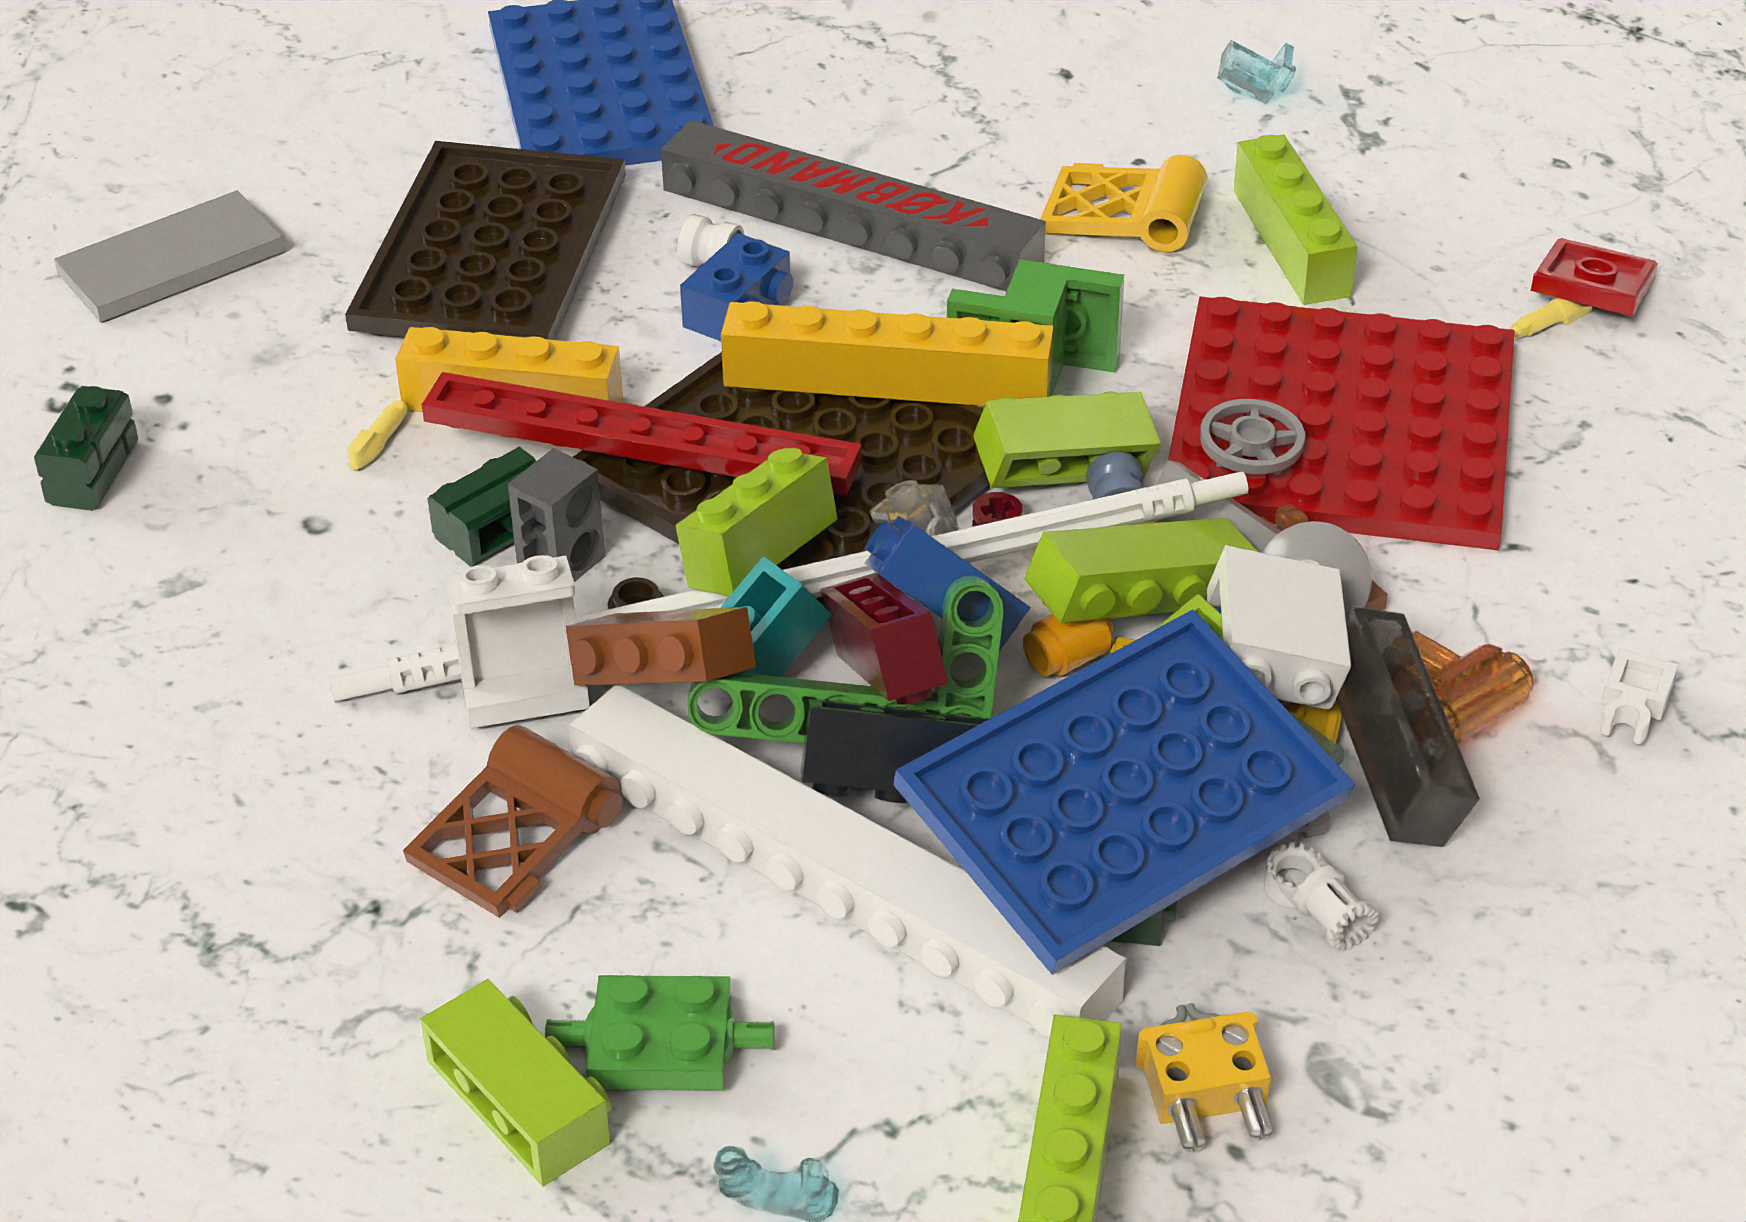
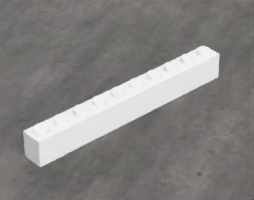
(836, 860)

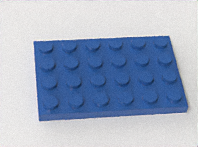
(597, 76)
(1122, 789)

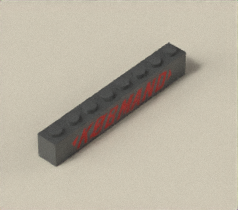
(850, 205)

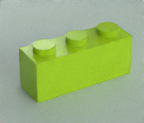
(1060, 436)
(757, 516)
(517, 1081)

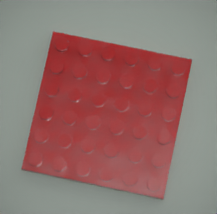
(1393, 412)

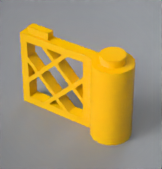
(1159, 208)

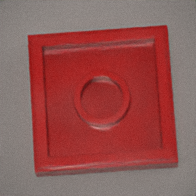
(1594, 276)

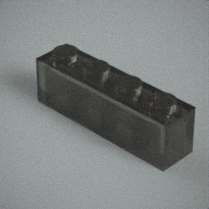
(1402, 732)

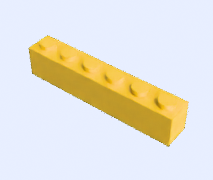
(884, 354)

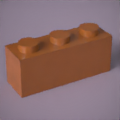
(661, 646)

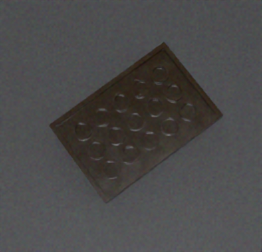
(488, 242)

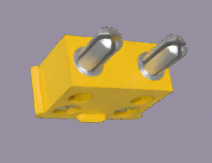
(1205, 1071)

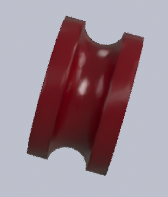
(995, 507)

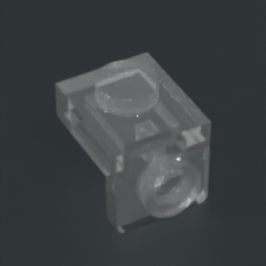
(920, 504)

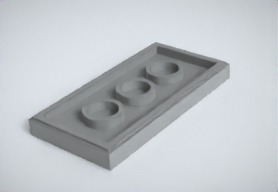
(169, 255)

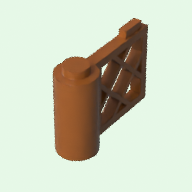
(548, 788)

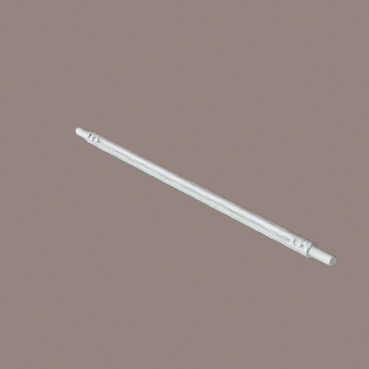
(971, 544)

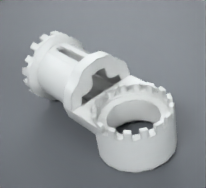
(1319, 894)

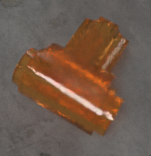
(1475, 686)

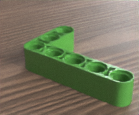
(958, 696)

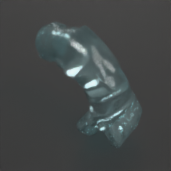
(795, 1194)

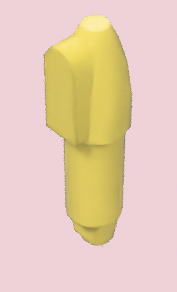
(1556, 311)
(371, 442)

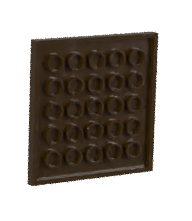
(897, 437)

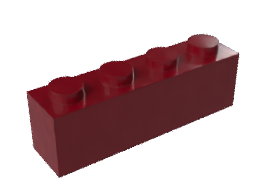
(885, 638)

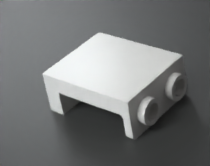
(1284, 623)
(515, 640)

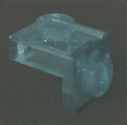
(1254, 74)

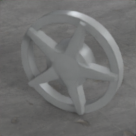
(1252, 436)

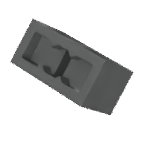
(558, 512)

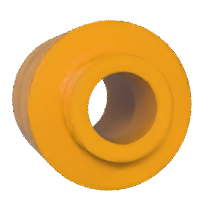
(1065, 646)

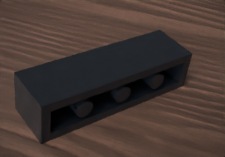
(867, 743)

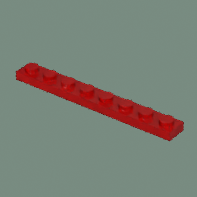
(625, 429)

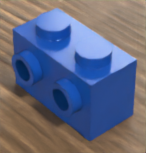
(737, 272)

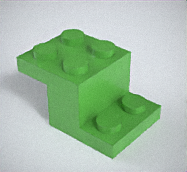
(1077, 301)

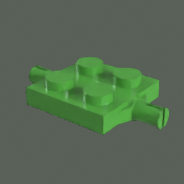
(661, 1032)

